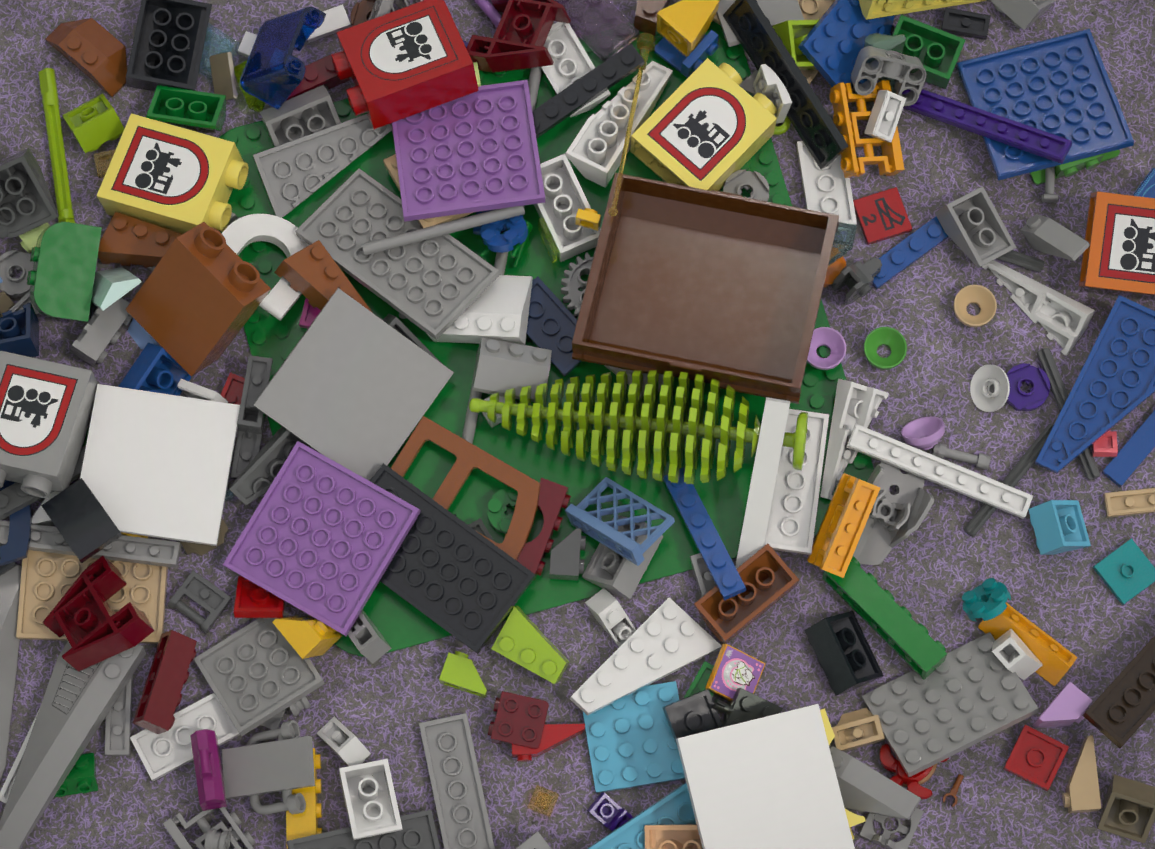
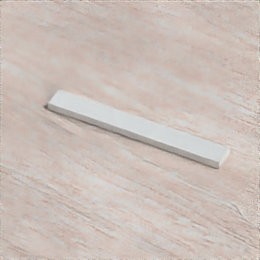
(939, 471)
(763, 478)

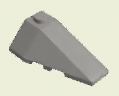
(869, 790)

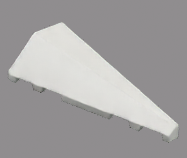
(1057, 313)
(852, 406)

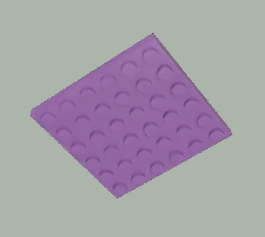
(470, 154)
(322, 538)

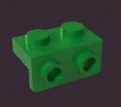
(81, 777)

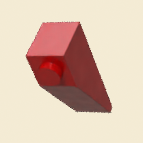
(552, 736)

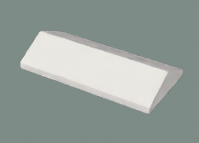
(569, 61)

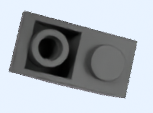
(565, 557)

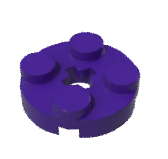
(1037, 394)

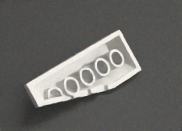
(601, 140)

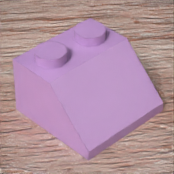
(1064, 709)

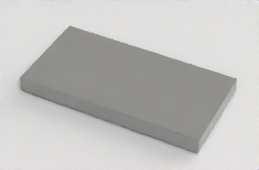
(268, 767)

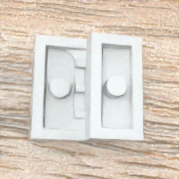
(772, 87)

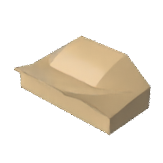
(857, 730)

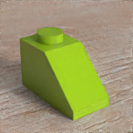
(462, 675)

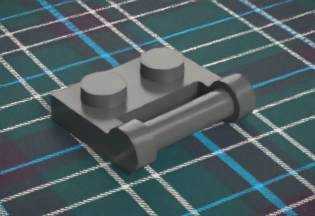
(203, 594)

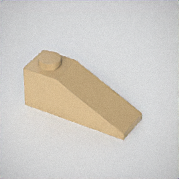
(1083, 786)

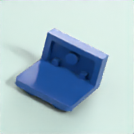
(689, 64)

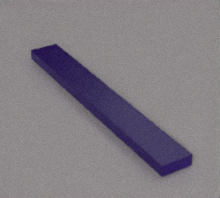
(991, 126)

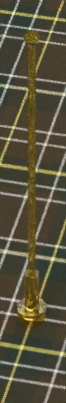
(645, 44)

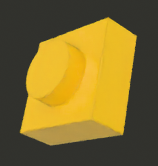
(588, 218)

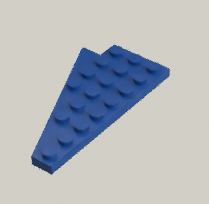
(839, 38)
(1109, 387)

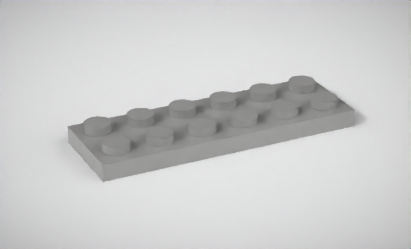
(456, 783)

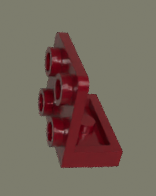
(518, 720)

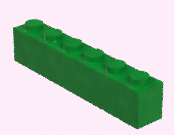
(888, 618)

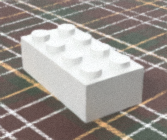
(562, 200)

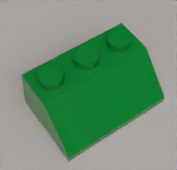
(188, 108)

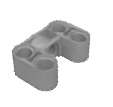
(890, 65)

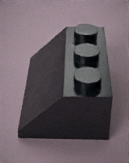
(843, 652)

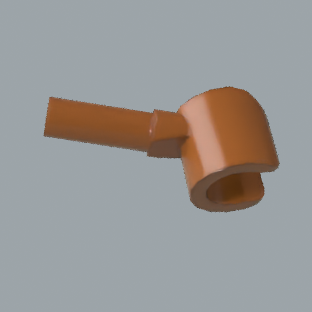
(954, 789)

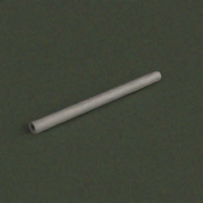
(441, 229)

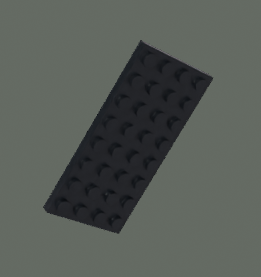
(451, 569)

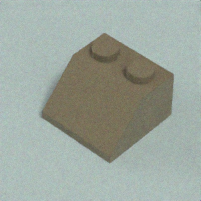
(1128, 809)

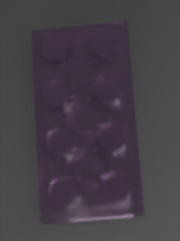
(600, 26)

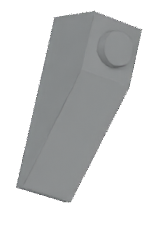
(1052, 238)
(368, 638)

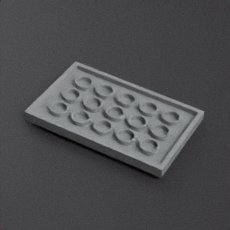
(951, 708)

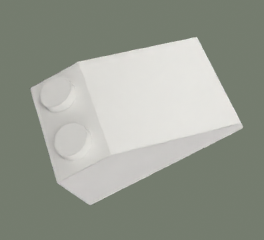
(370, 799)

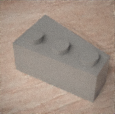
(100, 332)

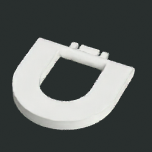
(276, 231)

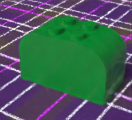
(64, 270)

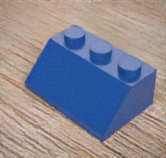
(155, 372)

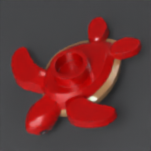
(912, 783)

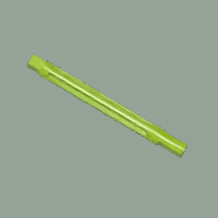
(56, 144)

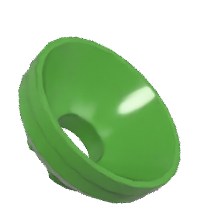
(888, 337)

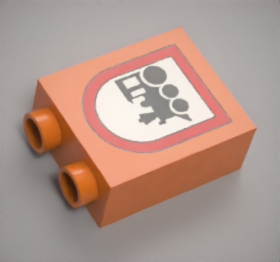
(1120, 244)

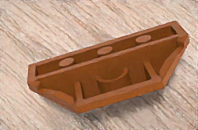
(92, 52)

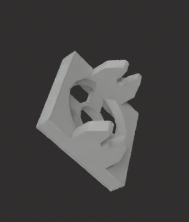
(868, 833)

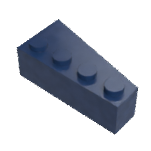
(20, 332)

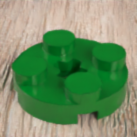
(498, 505)

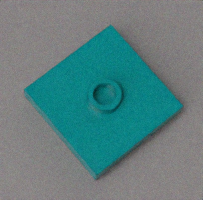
(1126, 571)

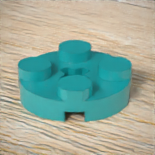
(986, 600)

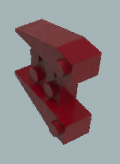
(518, 37)
(90, 622)

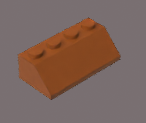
(766, 582)

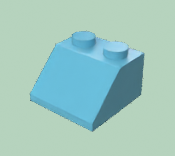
(1059, 526)

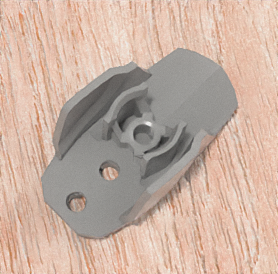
(892, 515)

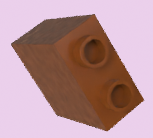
(198, 298)

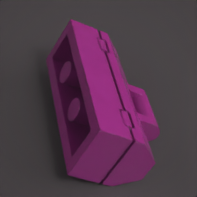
(208, 769)

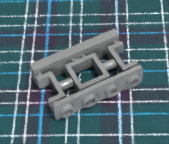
(236, 833)

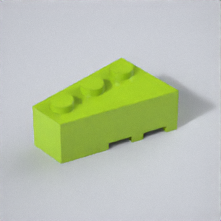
(529, 647)

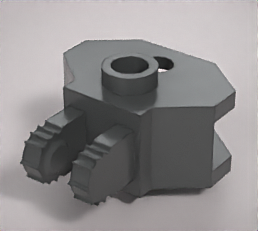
(857, 278)

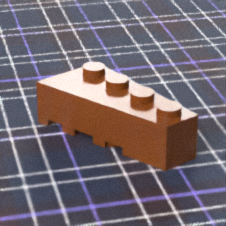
(134, 242)
(316, 275)

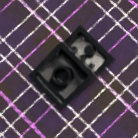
(81, 520)

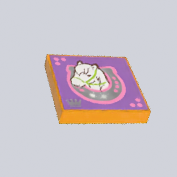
(733, 671)

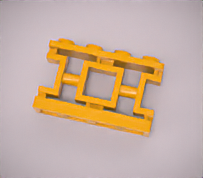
(891, 160)
(843, 524)

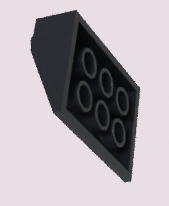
(168, 44)

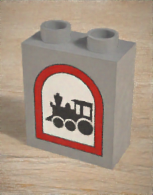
(42, 421)

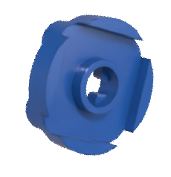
(516, 232)

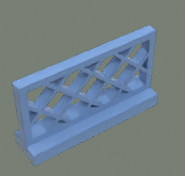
(605, 533)

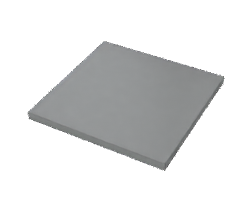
(353, 387)

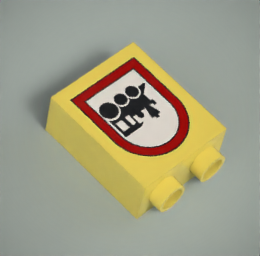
(705, 129)
(172, 176)

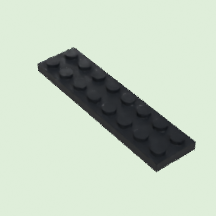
(806, 110)

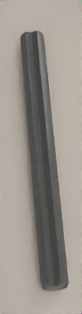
(1061, 395)
(1011, 479)

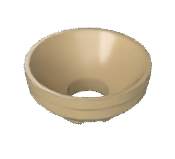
(982, 297)

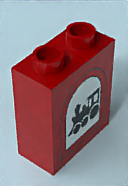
(404, 63)

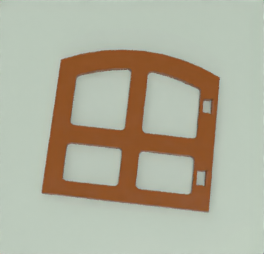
(467, 459)

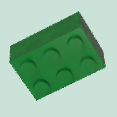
(933, 46)

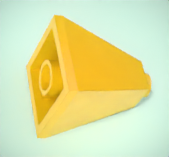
(686, 23)

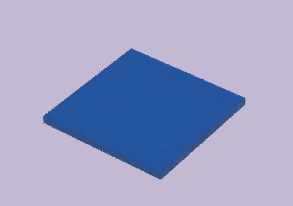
(1051, 87)

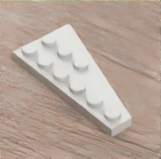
(652, 652)

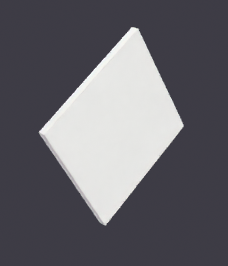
(160, 462)
(766, 784)

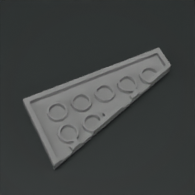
(306, 164)

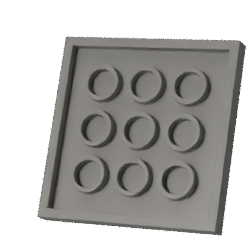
(257, 674)

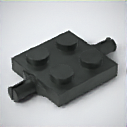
(745, 707)

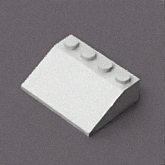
(496, 314)

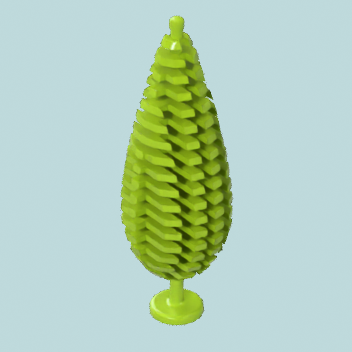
(652, 428)

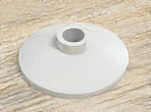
(983, 386)

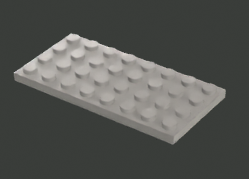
(422, 280)

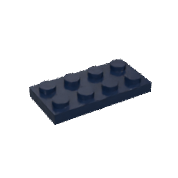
(551, 327)

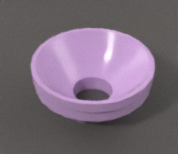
(834, 341)
(923, 432)

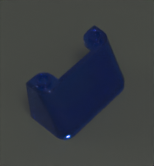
(271, 68)

